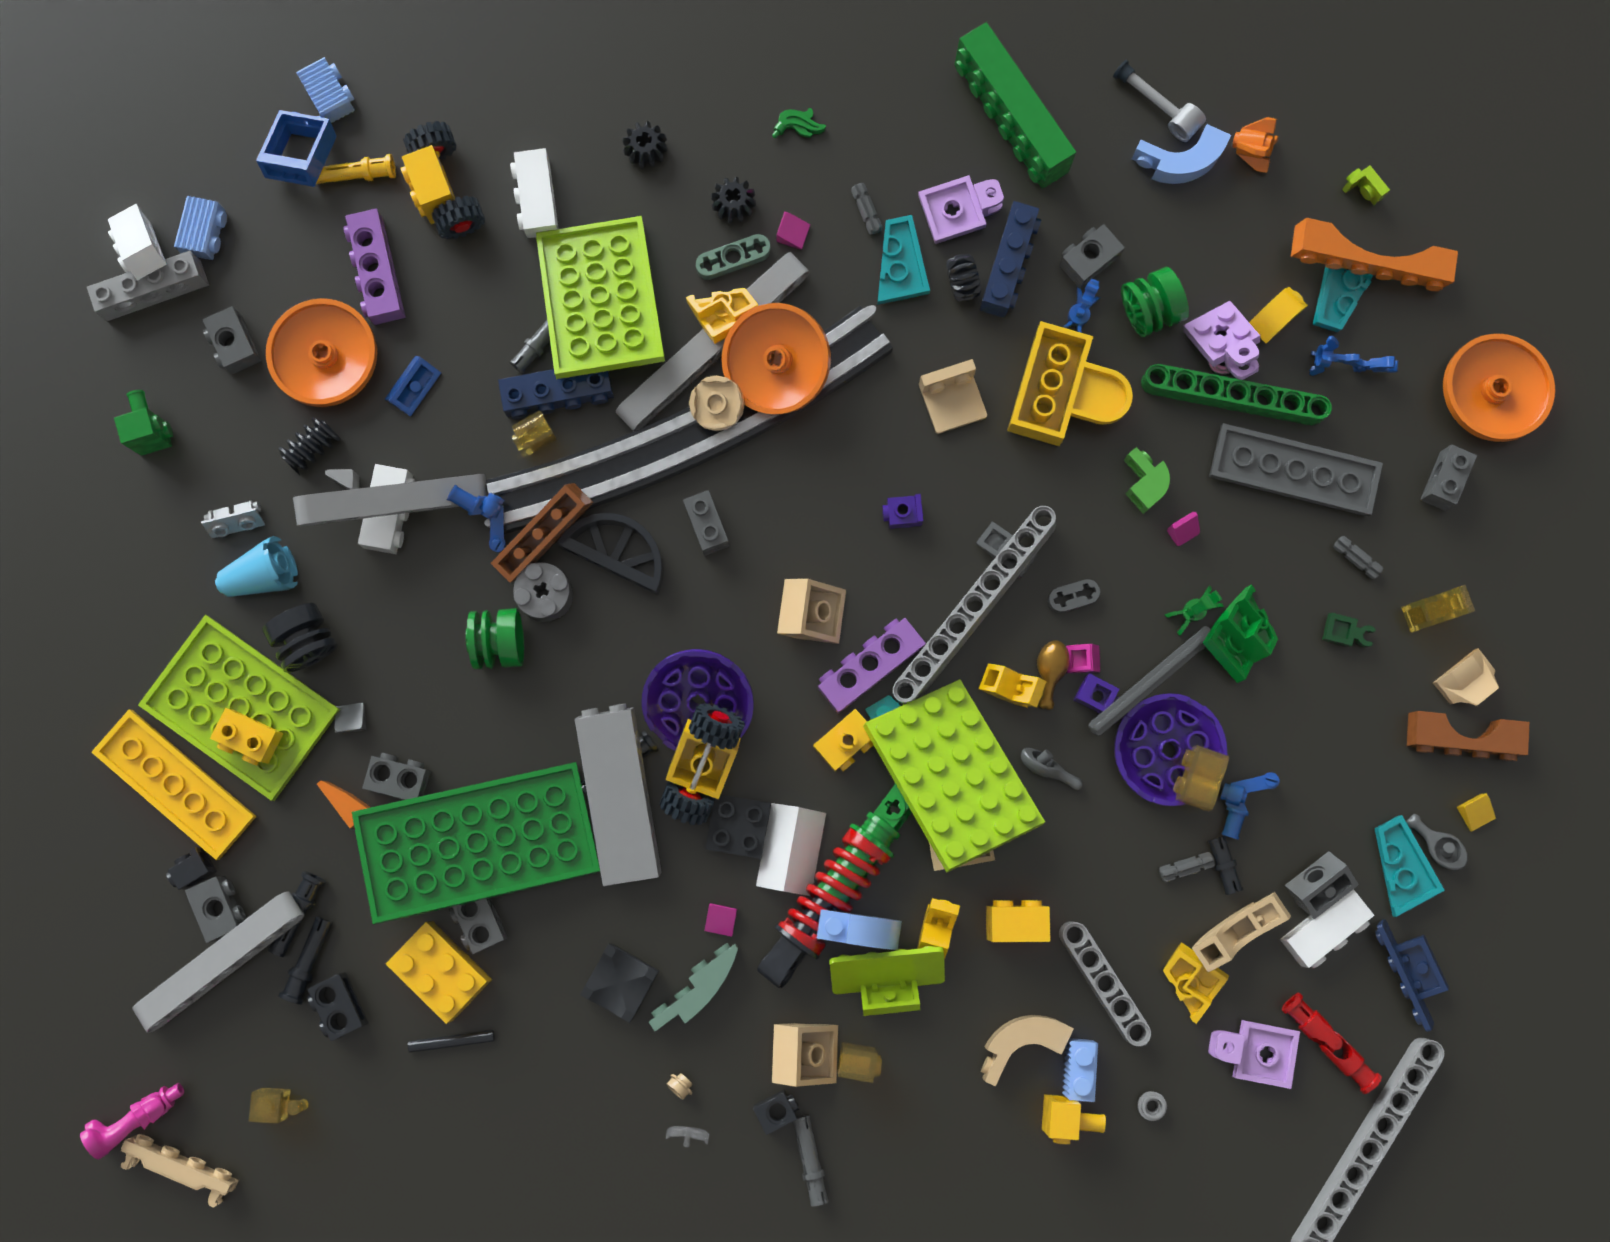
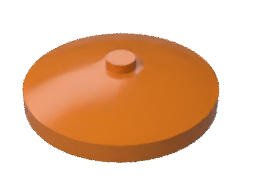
(321, 352)
(777, 358)
(1499, 387)

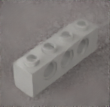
(127, 294)

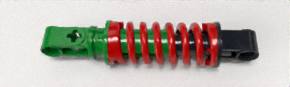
(863, 849)

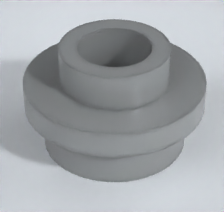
(1160, 1109)

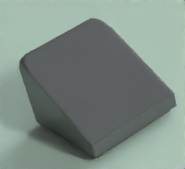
(350, 718)

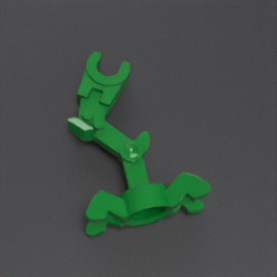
(1197, 608)

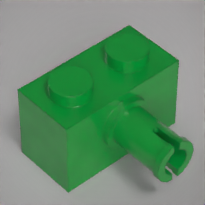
(141, 428)

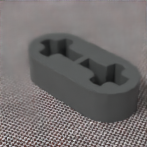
(1075, 602)

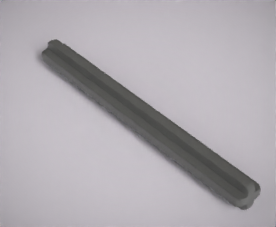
(1149, 683)

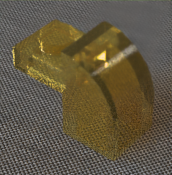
(1438, 608)

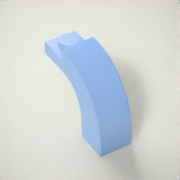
(1183, 166)
(859, 930)

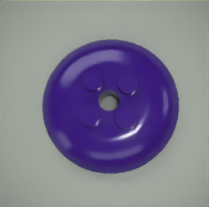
(690, 673)
(1146, 730)

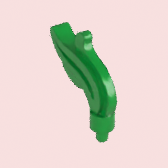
(799, 121)

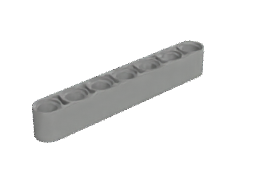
(383, 500)
(218, 962)

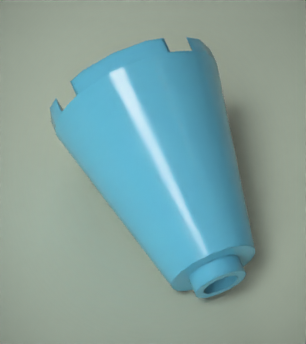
(259, 570)

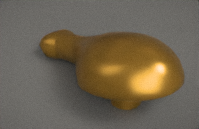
(1052, 666)

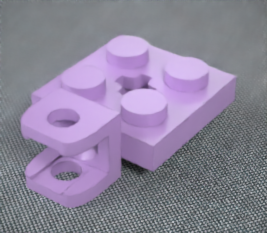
(972, 202)
(1235, 348)
(1245, 1049)

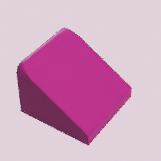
(792, 231)
(1184, 529)
(1084, 658)
(720, 919)

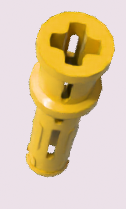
(366, 169)

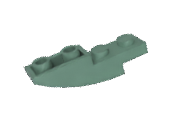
(706, 982)

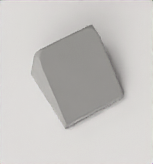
(344, 477)

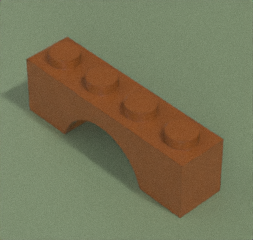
(1433, 731)

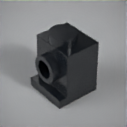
(190, 869)

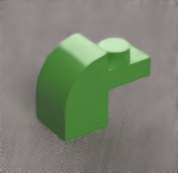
(1153, 480)

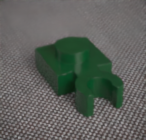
(1343, 630)

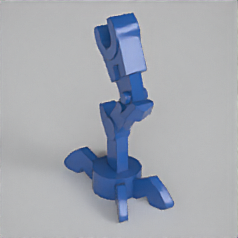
(1080, 313)
(1324, 357)

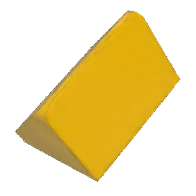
(1477, 811)

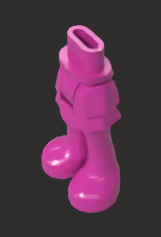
(102, 1139)

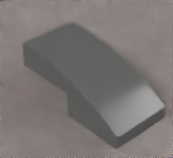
(994, 540)

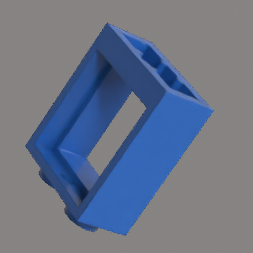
(291, 169)

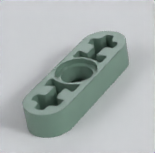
(754, 257)

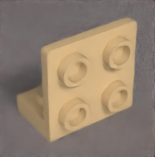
(952, 396)

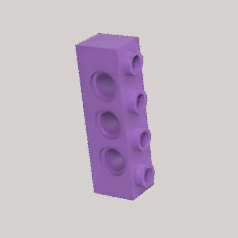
(388, 305)
(909, 644)

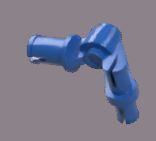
(489, 507)
(1235, 800)

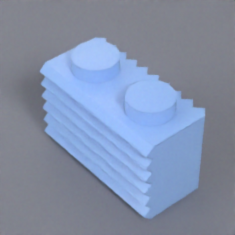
(325, 90)
(201, 227)
(1080, 1070)

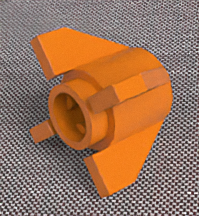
(1255, 142)

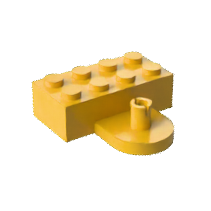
(1064, 385)

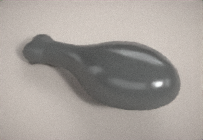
(1043, 765)
(1443, 847)

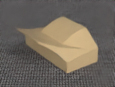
(1468, 680)

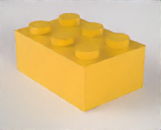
(438, 971)

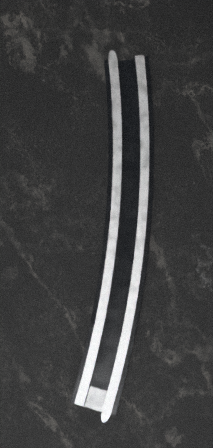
(675, 441)

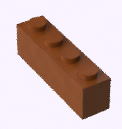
(542, 531)

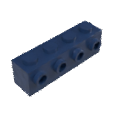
(1007, 265)
(545, 393)

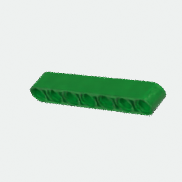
(1248, 390)

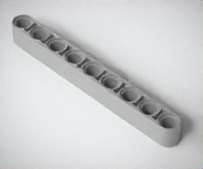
(701, 351)
(979, 593)
(1380, 1142)

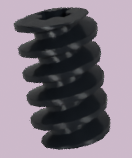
(308, 445)

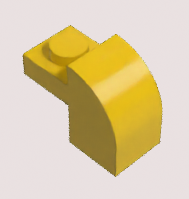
(1278, 314)
(1012, 686)
(938, 924)

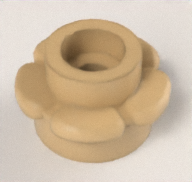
(680, 1085)

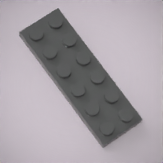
(1296, 470)

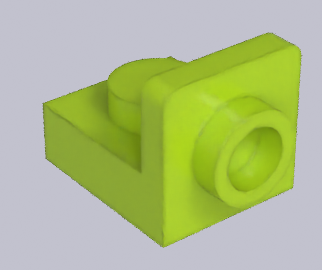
(1370, 184)

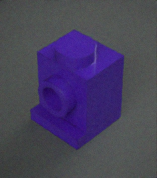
(912, 518)
(1094, 684)

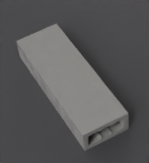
(618, 795)

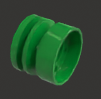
(1155, 301)
(492, 639)

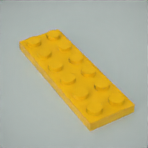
(174, 784)

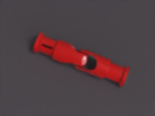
(1320, 1031)

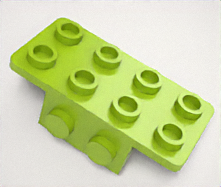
(888, 978)

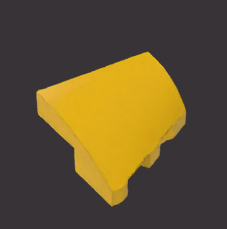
(721, 311)
(1193, 981)

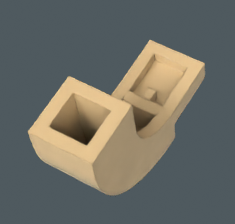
(1237, 930)
(1021, 1032)

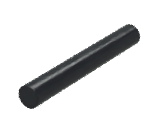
(451, 1041)

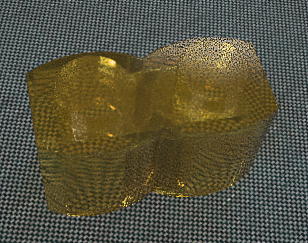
(1201, 777)

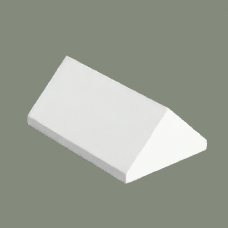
(791, 848)

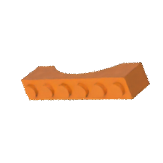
(1324, 244)

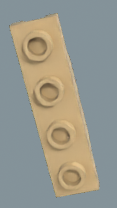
(176, 1167)

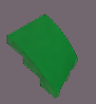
(1241, 636)

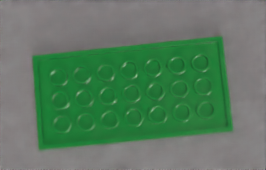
(474, 843)

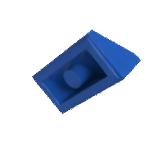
(413, 385)

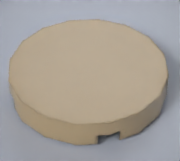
(716, 403)

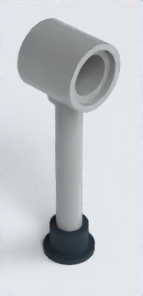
(1184, 121)

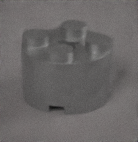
(537, 577)

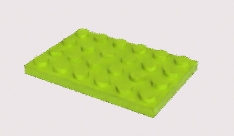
(599, 297)
(224, 672)
(953, 775)

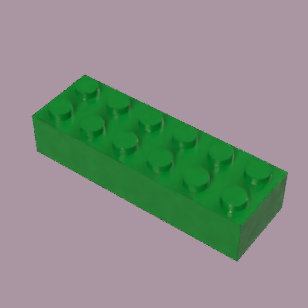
(1014, 106)

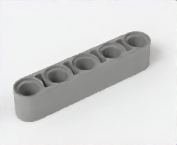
(1116, 991)

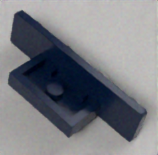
(1417, 969)

